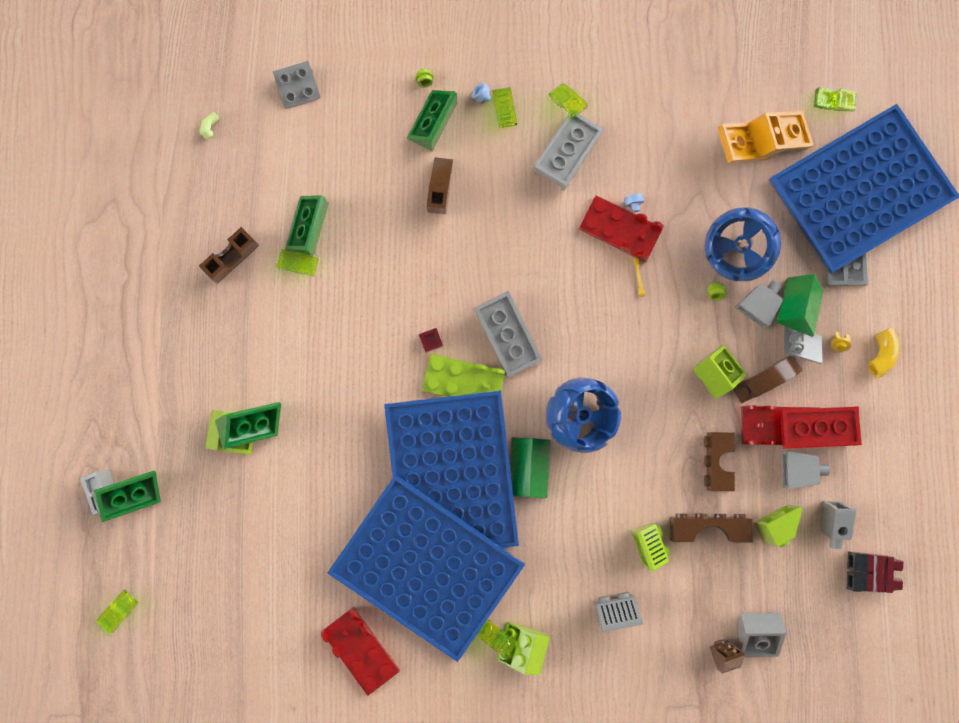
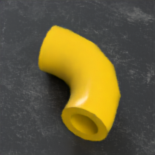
(887, 354)

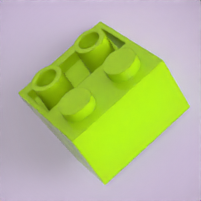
(528, 652)

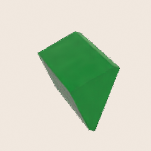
(433, 118)
(307, 224)
(801, 304)
(249, 425)
(530, 467)
(127, 496)

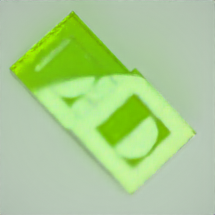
(568, 99)
(835, 100)
(504, 107)
(297, 263)
(117, 612)
(497, 638)

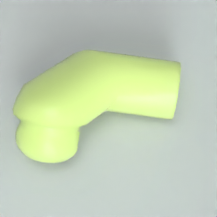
(206, 125)

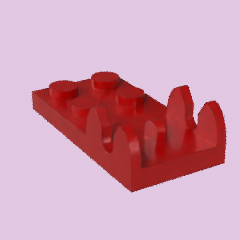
(621, 228)
(762, 424)
(820, 427)
(360, 651)

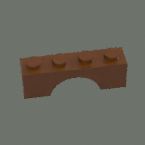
(736, 528)

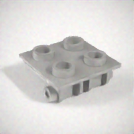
(296, 84)
(802, 345)

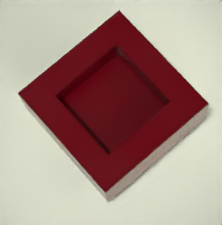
(430, 340)

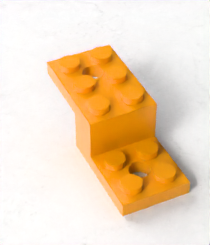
(765, 136)

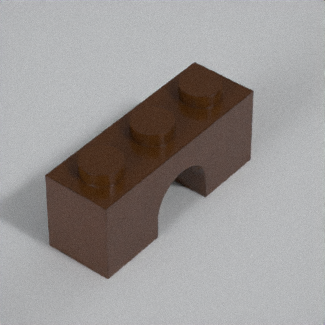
(221, 264)
(717, 478)

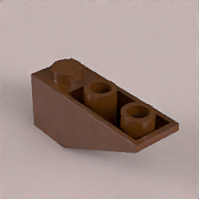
(439, 186)
(726, 656)

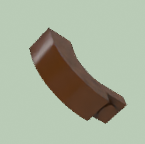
(768, 379)

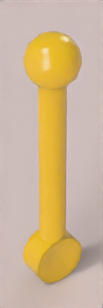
(641, 292)

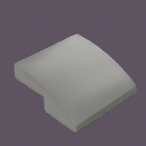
(851, 274)

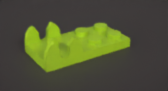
(457, 377)

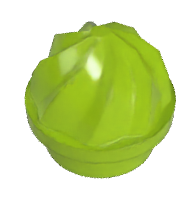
(424, 77)
(716, 291)

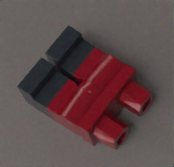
(880, 574)

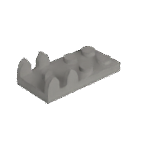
(567, 150)
(507, 333)

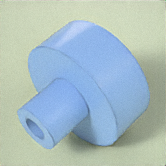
(481, 93)
(634, 201)

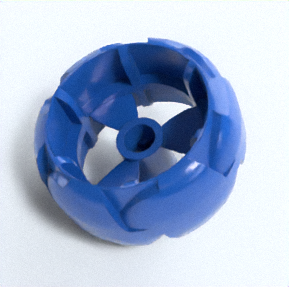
(755, 264)
(569, 405)

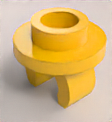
(840, 344)

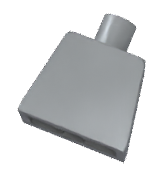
(761, 304)
(801, 470)
(837, 522)

